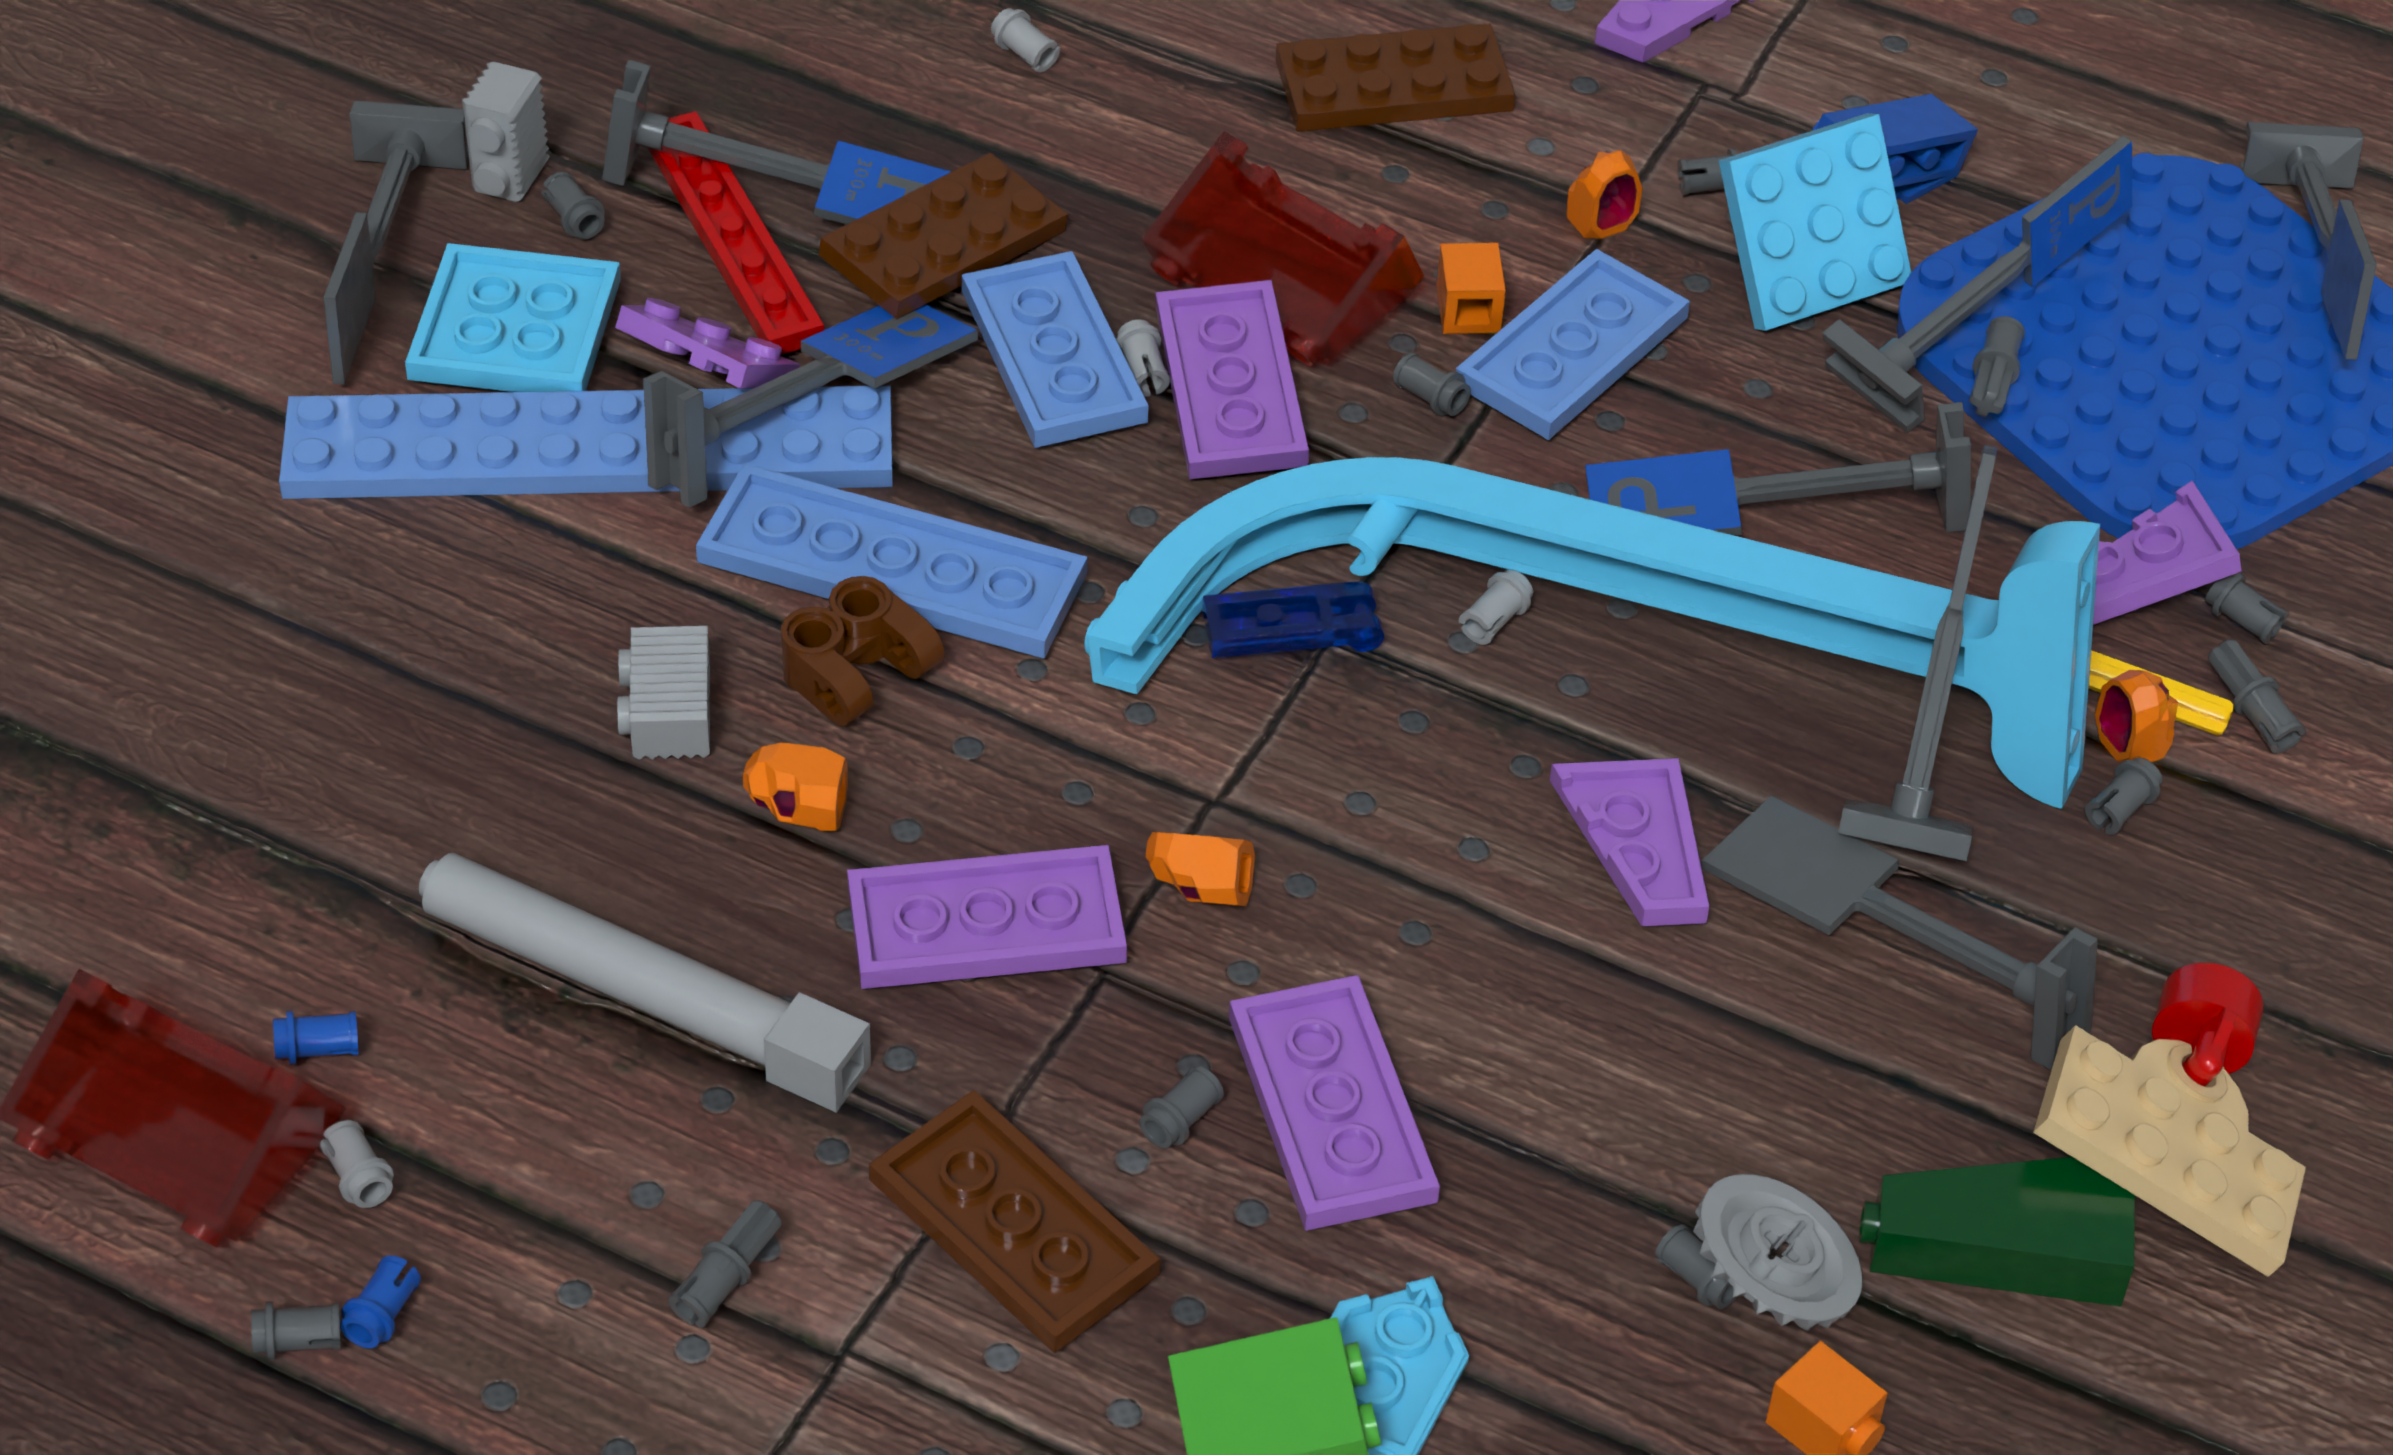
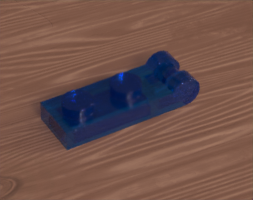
(1292, 619)

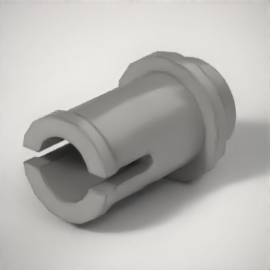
(1015, 32)
(1141, 350)
(1506, 596)
(362, 1175)

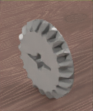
(1752, 1215)

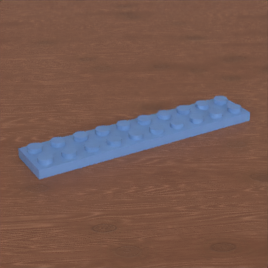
(563, 443)

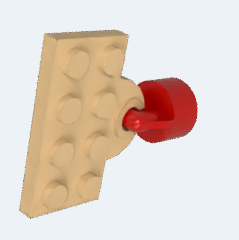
(2176, 1121)

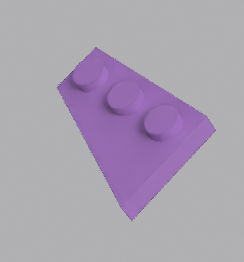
(1652, 26)
(712, 348)
(2163, 556)
(1641, 834)

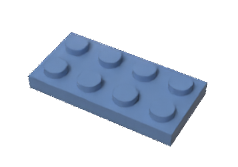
(1572, 343)
(1054, 349)

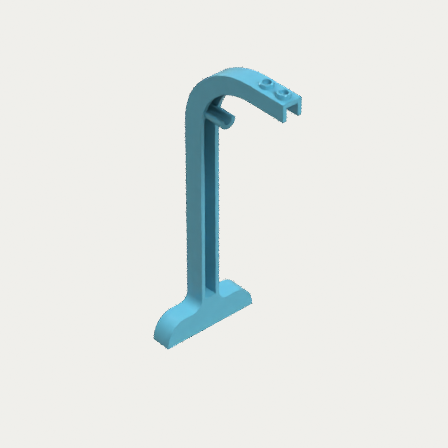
(2016, 652)

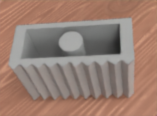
(505, 131)
(667, 691)

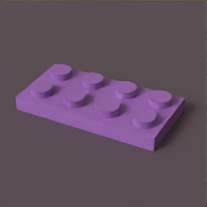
(1231, 379)
(986, 916)
(1333, 1102)

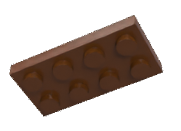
(1394, 77)
(940, 231)
(1014, 1220)

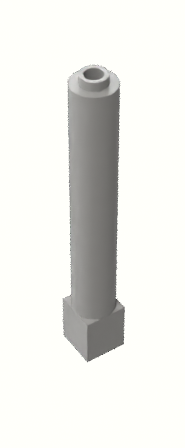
(800, 1043)

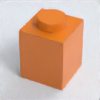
(1470, 288)
(1827, 1406)

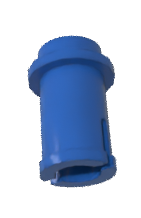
(315, 1036)
(371, 1315)

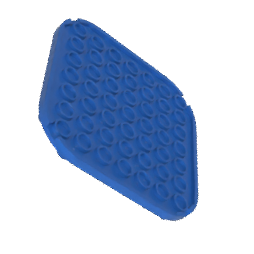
(2175, 356)

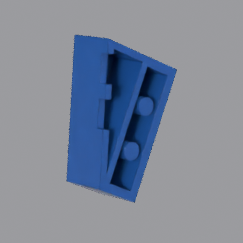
(1922, 141)

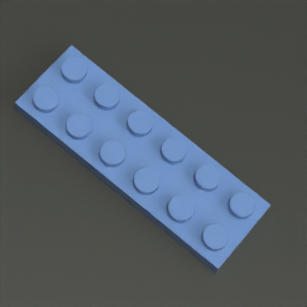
(942, 568)

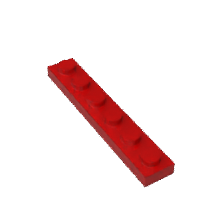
(739, 244)

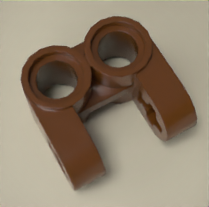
(859, 628)

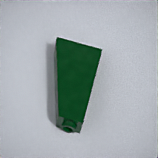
(2006, 1228)

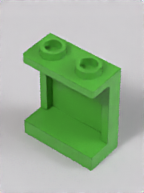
(1275, 1395)

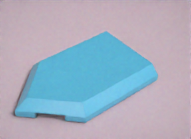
(1408, 1361)

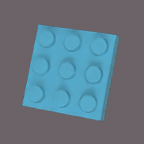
(1815, 221)
(513, 320)

